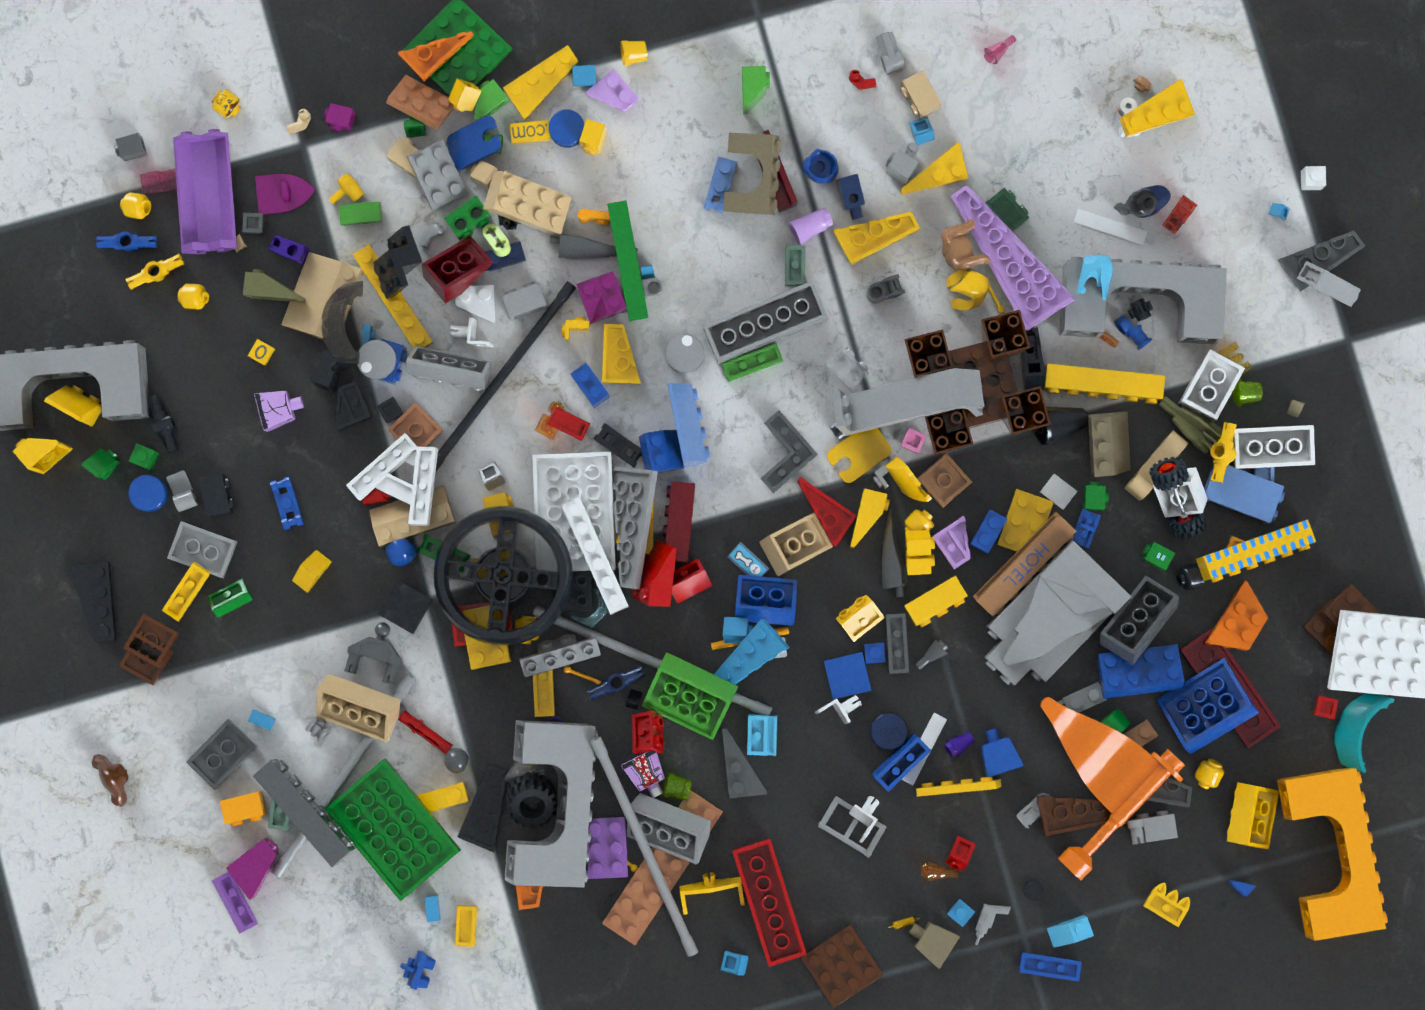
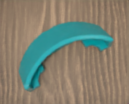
(1352, 725)

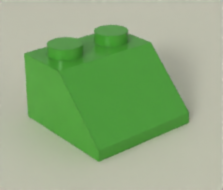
(754, 85)

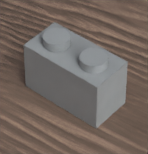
(524, 301)

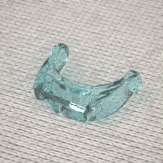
(597, 616)

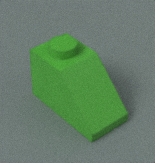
(489, 100)

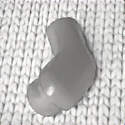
(429, 232)

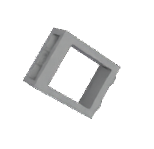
(1329, 284)

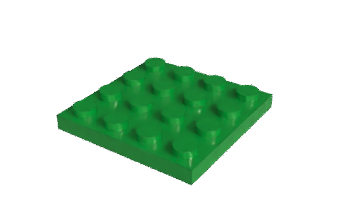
(474, 59)

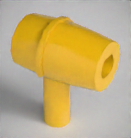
(349, 187)

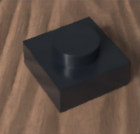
(390, 410)

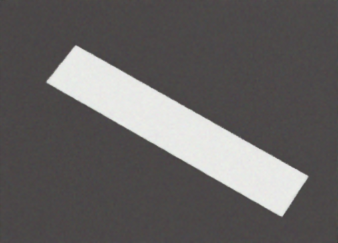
(1110, 226)
(929, 738)

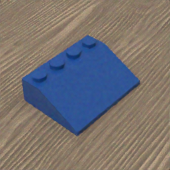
(1207, 706)

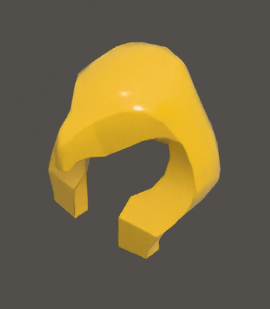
(972, 285)

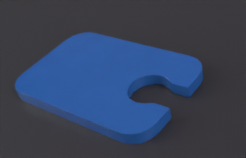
(468, 143)

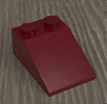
(456, 268)

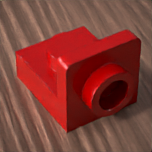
(960, 853)

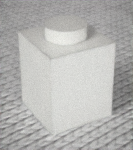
(1313, 178)

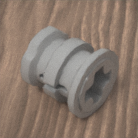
(318, 729)

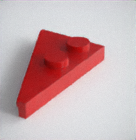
(832, 515)

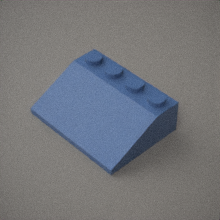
(687, 424)

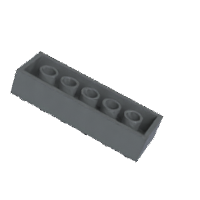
(304, 811)

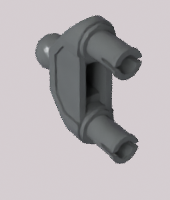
(376, 649)

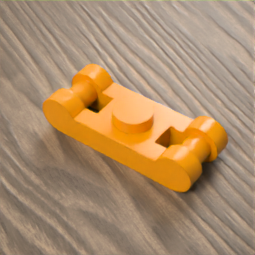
(601, 217)

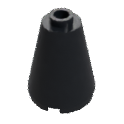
(1063, 423)

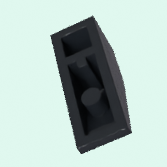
(1032, 362)

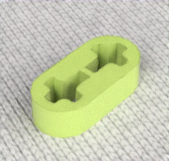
(493, 242)

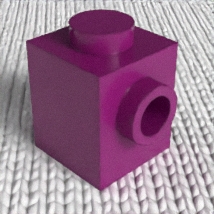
(339, 117)

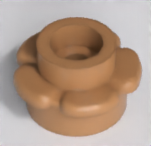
(1142, 84)

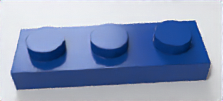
(1050, 966)

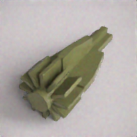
(1193, 425)

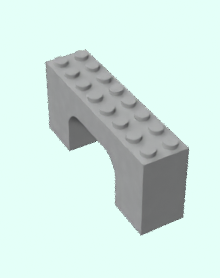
(1194, 289)
(117, 368)
(564, 853)

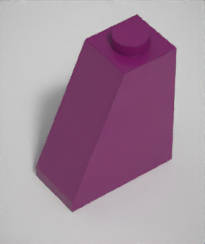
(253, 867)

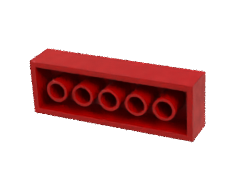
(769, 902)

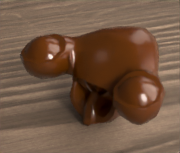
(112, 777)

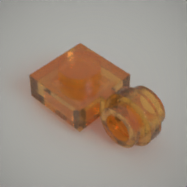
(544, 429)

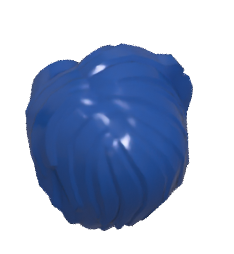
(821, 167)

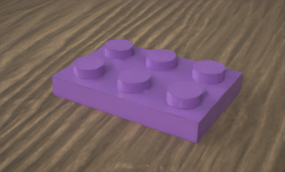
(607, 848)

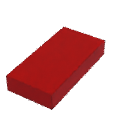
(568, 423)

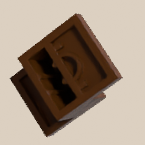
(1324, 622)
(148, 649)

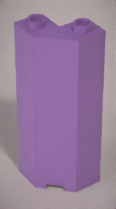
(204, 192)

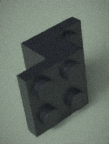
(397, 262)

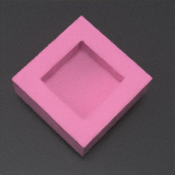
(913, 440)

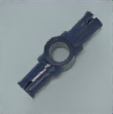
(606, 687)

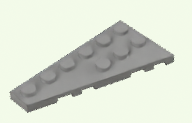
(632, 516)

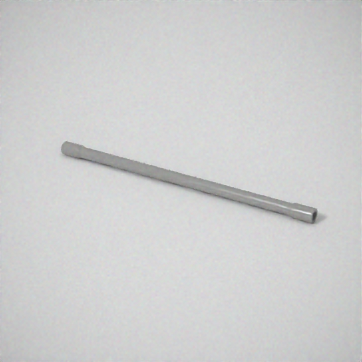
(602, 754)
(284, 861)

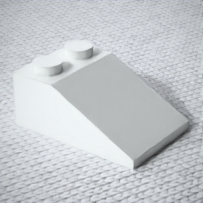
(1211, 385)

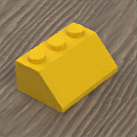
(40, 454)
(1252, 815)

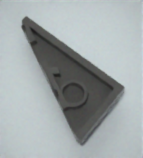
(740, 775)

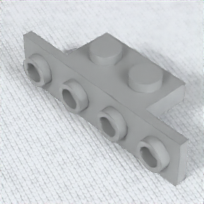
(559, 653)

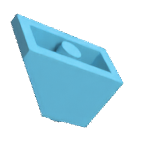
(1070, 931)

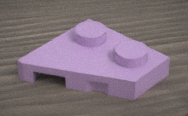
(613, 92)
(954, 543)

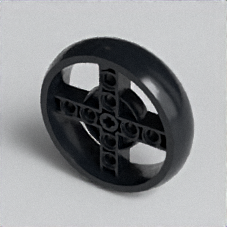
(509, 519)

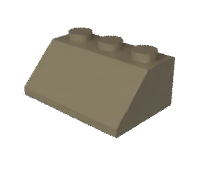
(1109, 443)

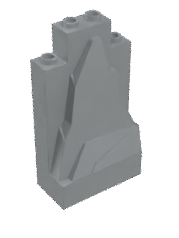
(1053, 616)

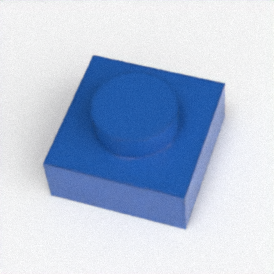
(874, 653)

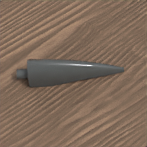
(582, 248)
(893, 567)

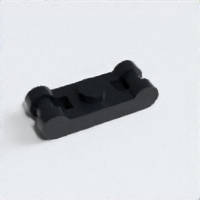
(618, 445)

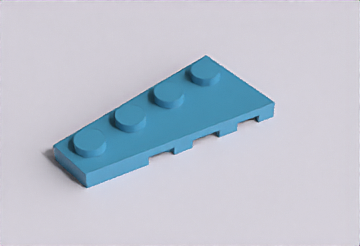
(755, 650)

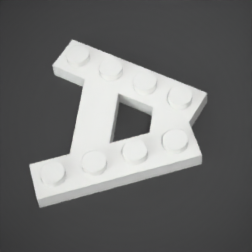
(379, 476)

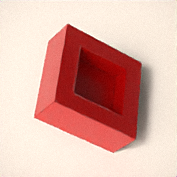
(1325, 707)

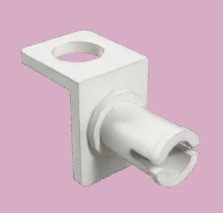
(470, 333)
(843, 709)
(865, 815)

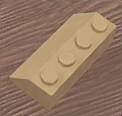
(391, 520)
(357, 707)

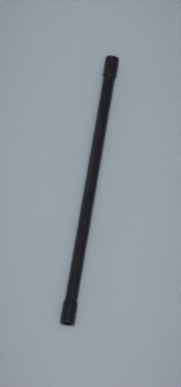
(562, 296)

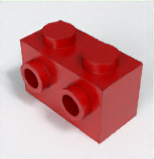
(688, 581)

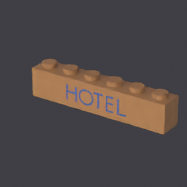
(1024, 564)

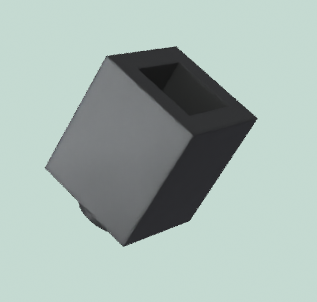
(130, 147)

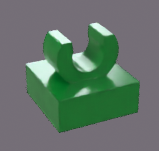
(414, 128)

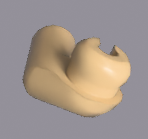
(301, 123)

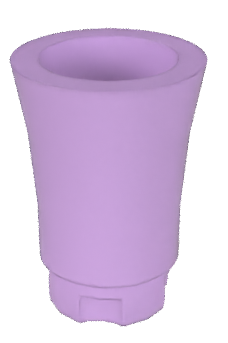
(810, 225)

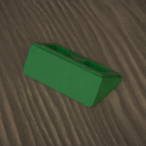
(229, 598)

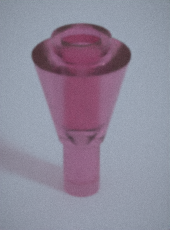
(996, 51)

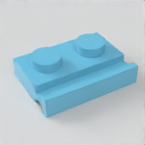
(762, 735)

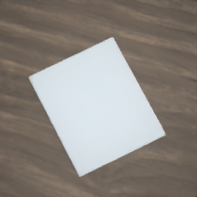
(1058, 491)

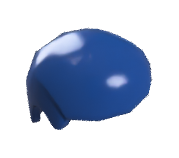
(401, 552)

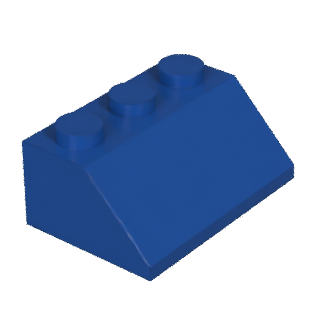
(766, 599)

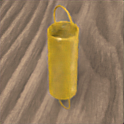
(903, 923)

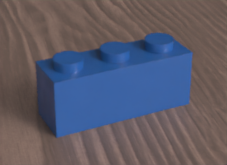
(901, 762)

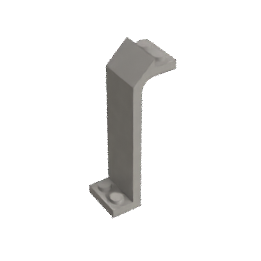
(908, 400)

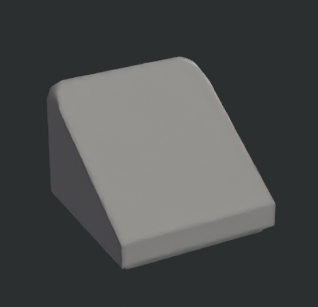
(491, 476)

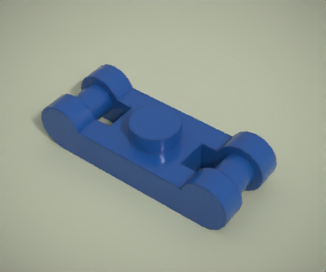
(287, 503)

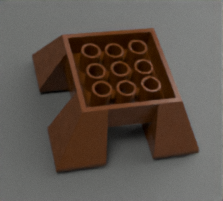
(1001, 339)

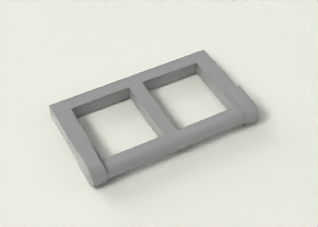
(822, 825)

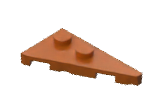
(428, 58)

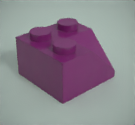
(602, 297)

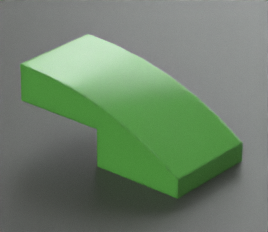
(360, 213)

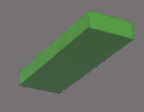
(752, 362)

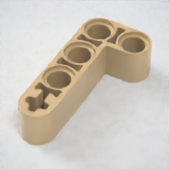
(1141, 482)

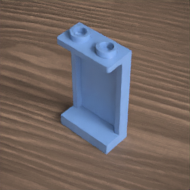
(1246, 494)

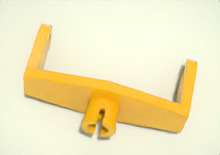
(710, 885)

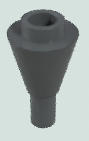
(936, 650)

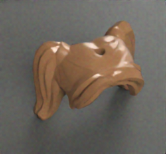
(958, 249)

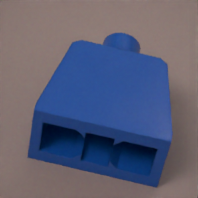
(999, 754)

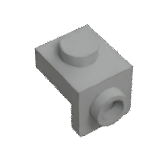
(878, 479)

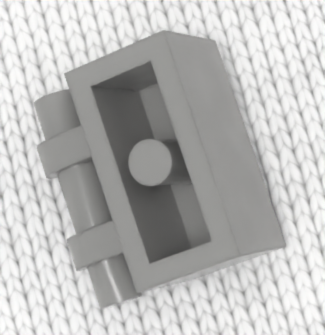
(903, 165)

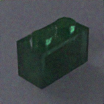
(1008, 210)

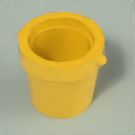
(633, 52)

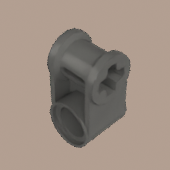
(888, 287)

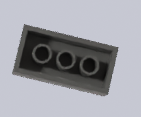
(1139, 620)

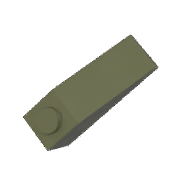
(262, 286)

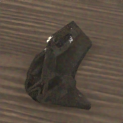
(334, 322)

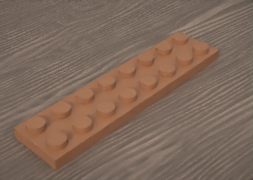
(641, 896)

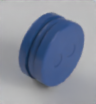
(566, 128)
(147, 493)

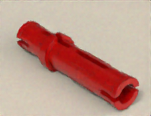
(417, 726)

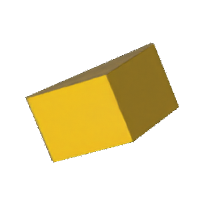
(311, 570)

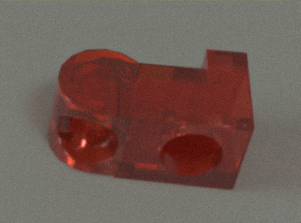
(1179, 214)

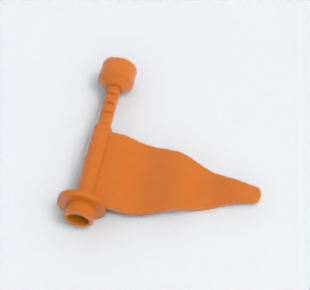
(1112, 769)

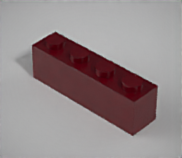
(679, 518)

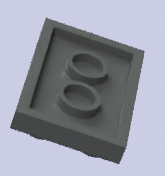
(221, 754)

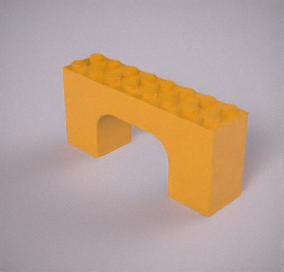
(1356, 901)

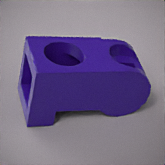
(289, 249)

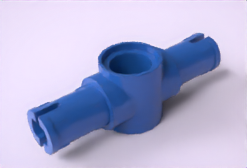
(117, 241)

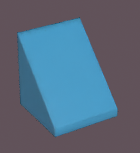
(1279, 210)
(647, 272)

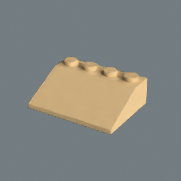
(316, 284)

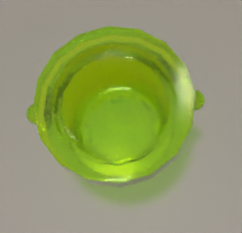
(1246, 392)
(676, 787)

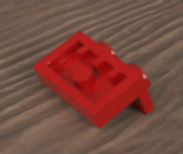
(647, 732)

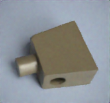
(934, 942)

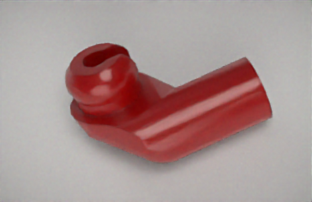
(861, 83)

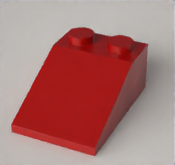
(657, 576)

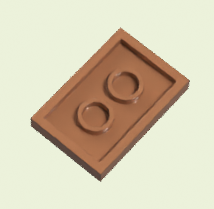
(420, 102)

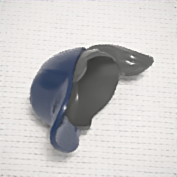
(1145, 202)

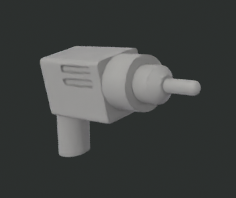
(987, 918)

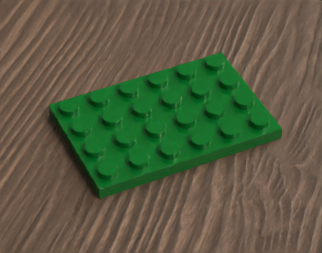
(393, 829)

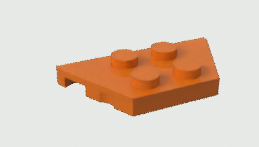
(1240, 621)

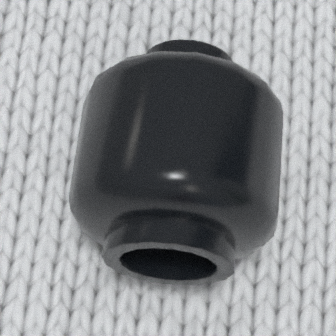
(1190, 577)

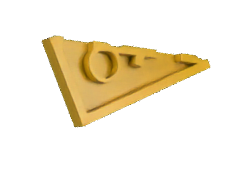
(945, 170)

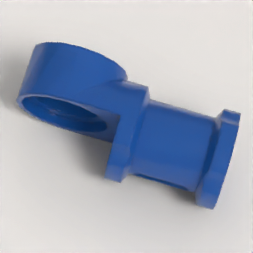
(1136, 334)

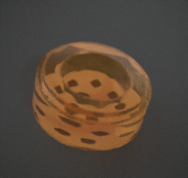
(1109, 339)

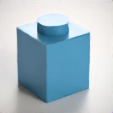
(735, 629)

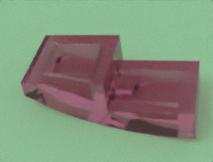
(158, 181)

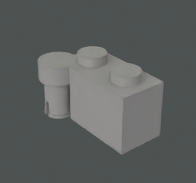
(1152, 828)

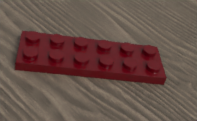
(1202, 656)

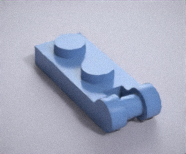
(720, 183)

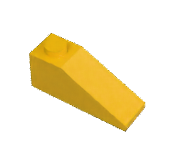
(870, 509)
(445, 797)

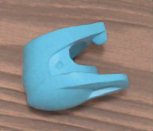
(1099, 268)

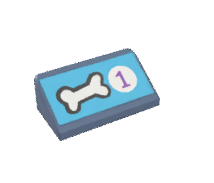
(747, 561)

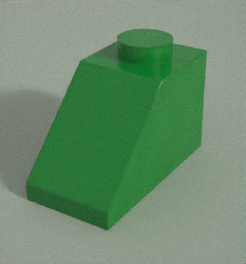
(102, 463)

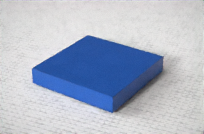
(847, 675)

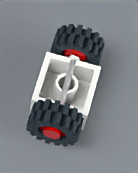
(1180, 496)

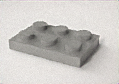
(437, 175)
(202, 546)

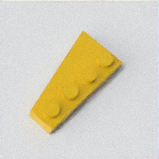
(539, 82)
(1162, 109)
(870, 237)
(966, 785)

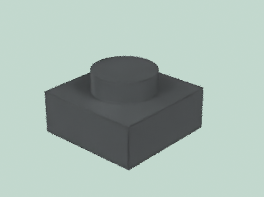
(253, 223)

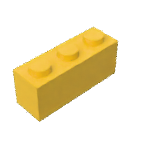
(936, 602)

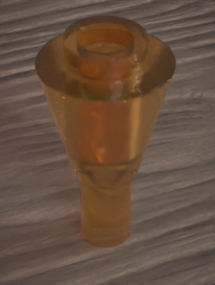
(932, 872)

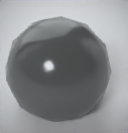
(456, 760)

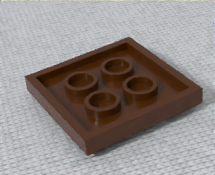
(841, 966)

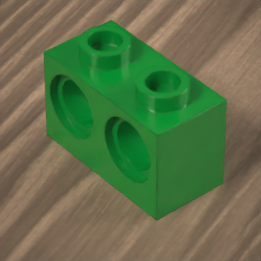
(464, 213)

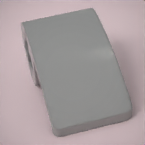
(182, 490)

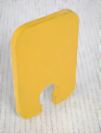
(864, 452)

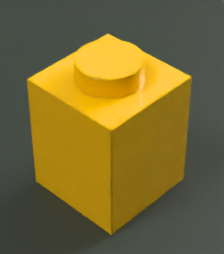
(464, 95)

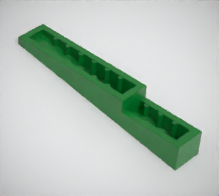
(627, 260)

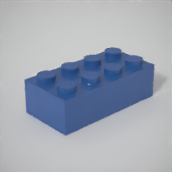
(1154, 671)

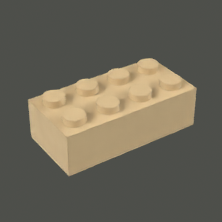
(527, 202)

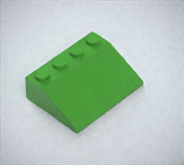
(689, 696)

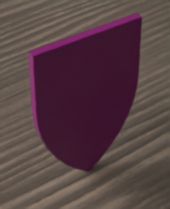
(281, 193)

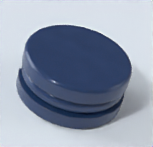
(889, 731)

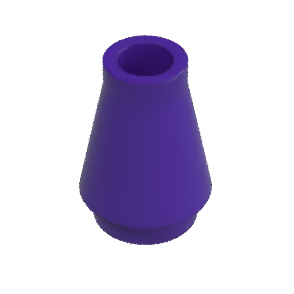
(959, 744)

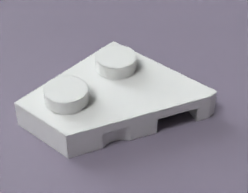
(478, 301)

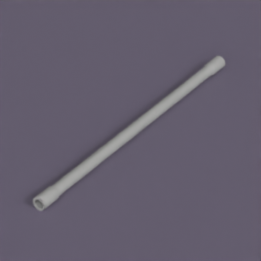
(755, 706)

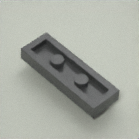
(897, 643)

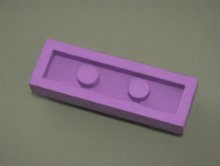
(234, 902)

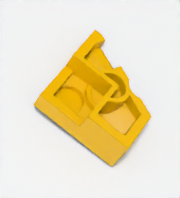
(906, 480)

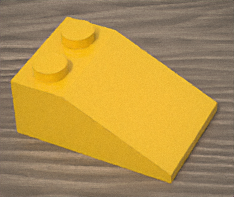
(76, 404)

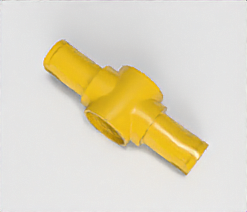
(145, 274)
(1222, 460)

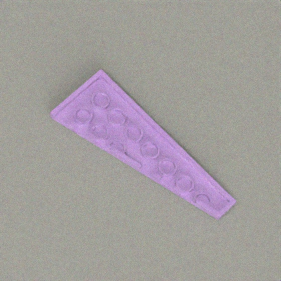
(1019, 272)

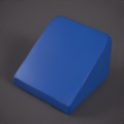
(1242, 888)

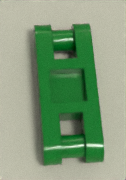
(426, 544)

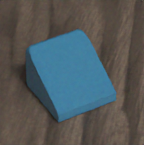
(584, 76)
(922, 131)
(734, 963)

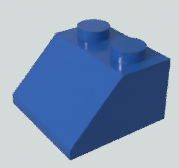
(661, 451)

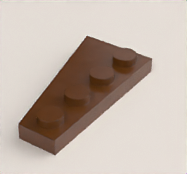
(1070, 814)

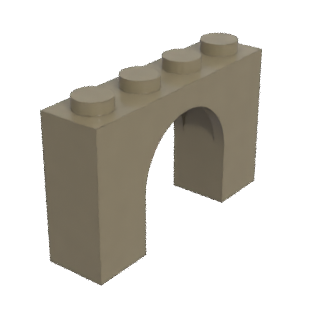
(766, 150)

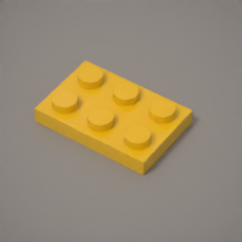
(1024, 518)
(480, 653)

